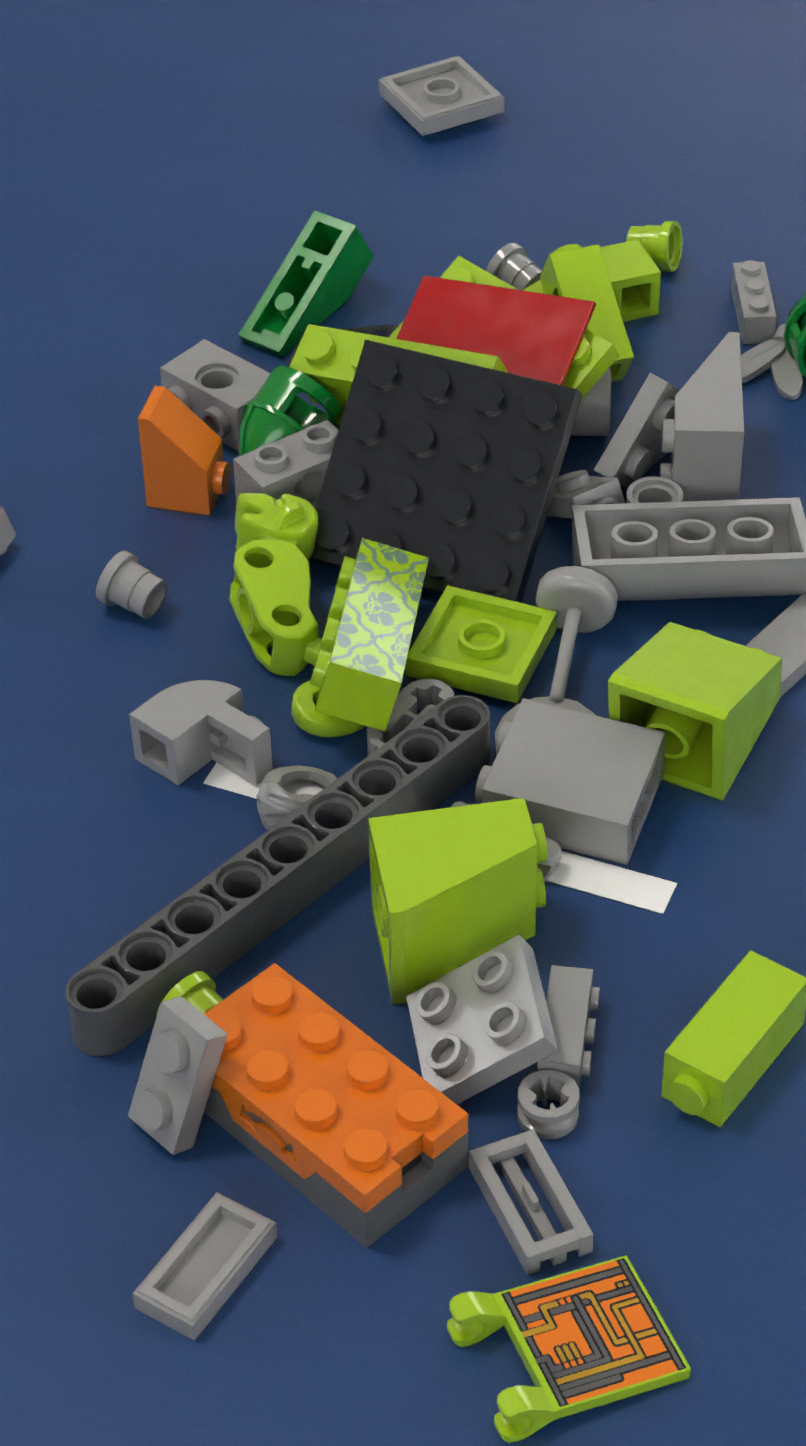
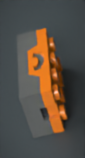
(331, 1107)

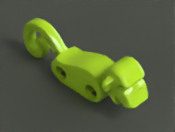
(274, 596)

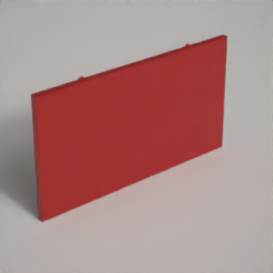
(527, 330)

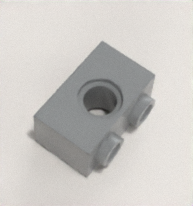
(214, 386)
(288, 465)

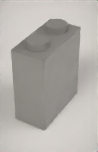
(579, 776)

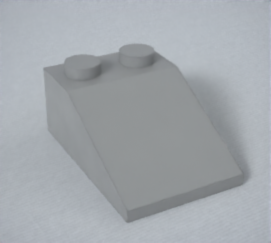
(708, 428)

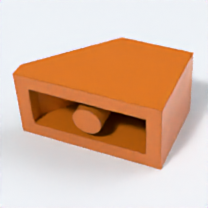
(180, 456)

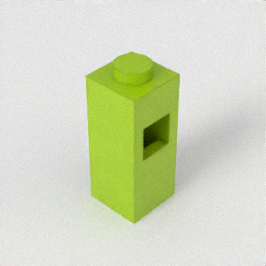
(583, 275)
(734, 1038)

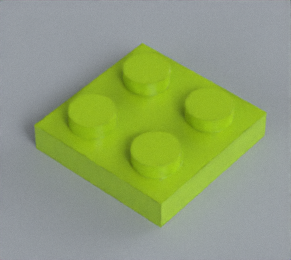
(481, 643)

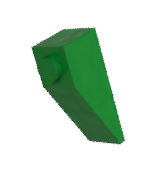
(309, 284)

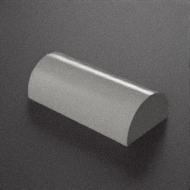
(694, 547)

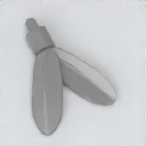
(784, 369)

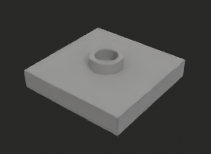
(441, 95)

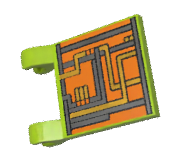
(581, 1338)

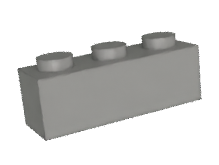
(753, 302)
(569, 1006)

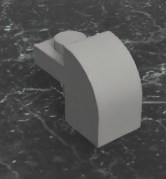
(197, 724)

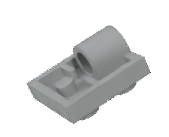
(482, 1021)

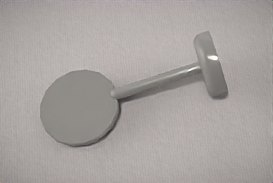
(583, 605)

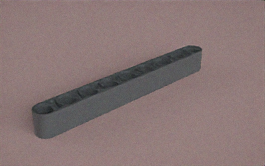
(274, 875)

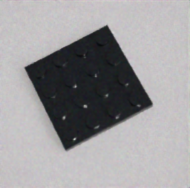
(445, 468)

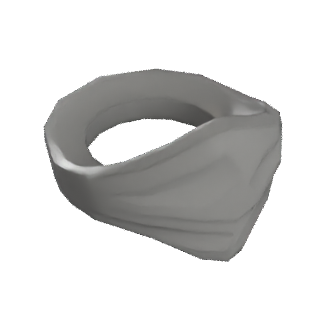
(275, 802)

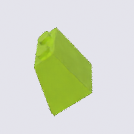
(705, 698)
(452, 887)

